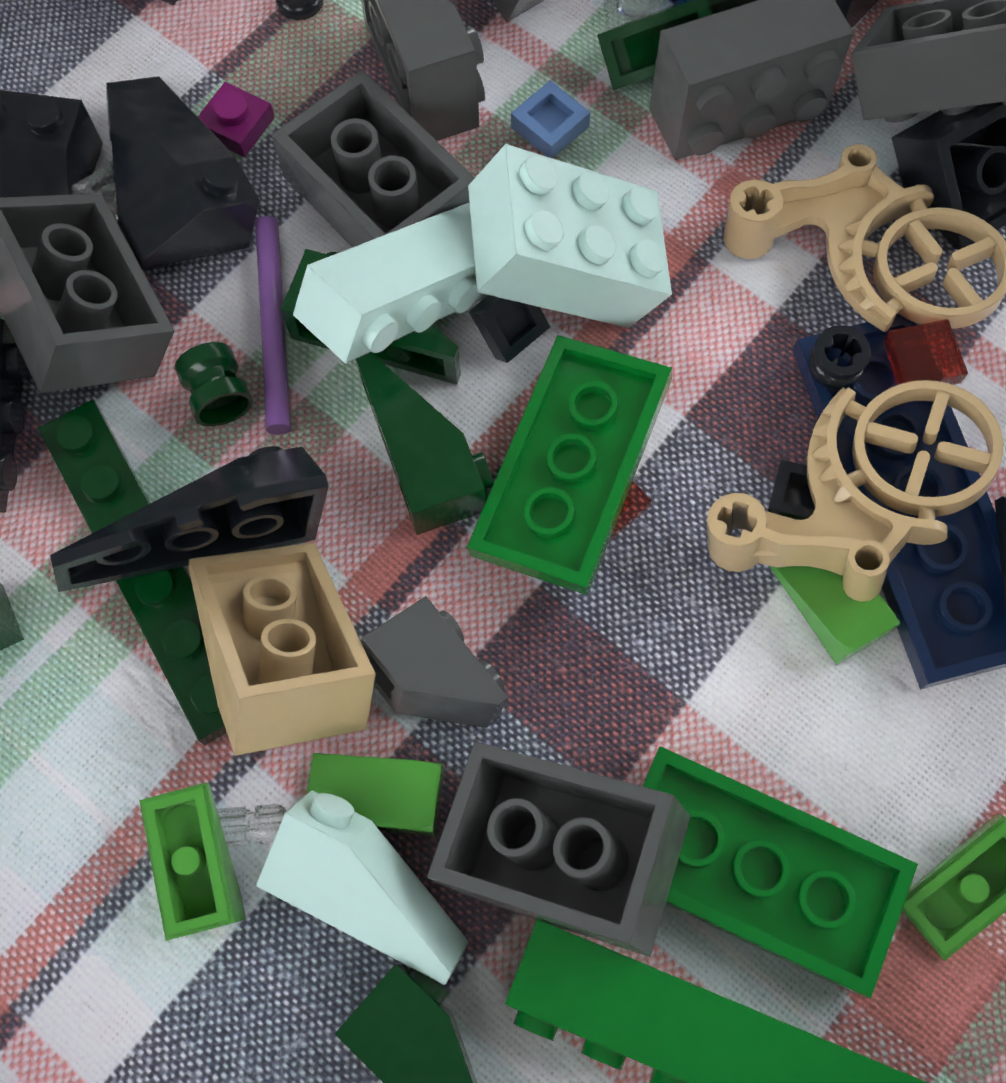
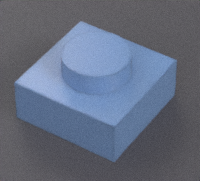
(550, 119)

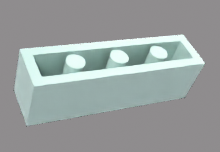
(390, 285)

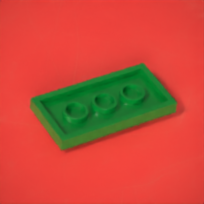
(571, 464)
(782, 876)

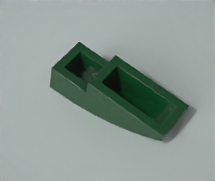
(633, 46)

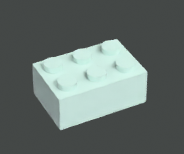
(567, 238)

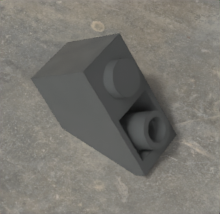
(430, 670)

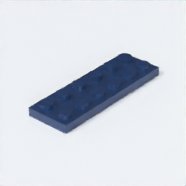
(944, 591)

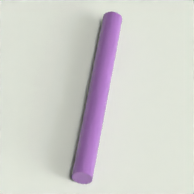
(272, 326)

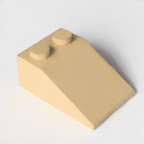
(280, 648)

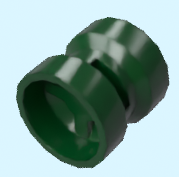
(211, 378)

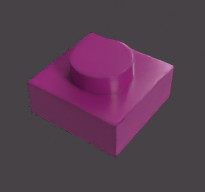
(237, 118)

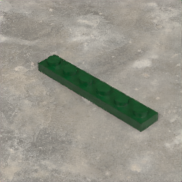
(160, 601)

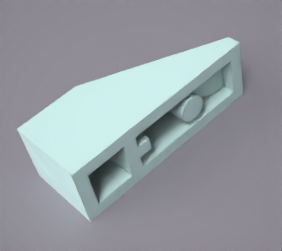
(357, 882)

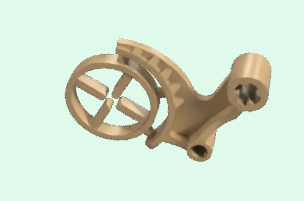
(849, 209)
(847, 528)

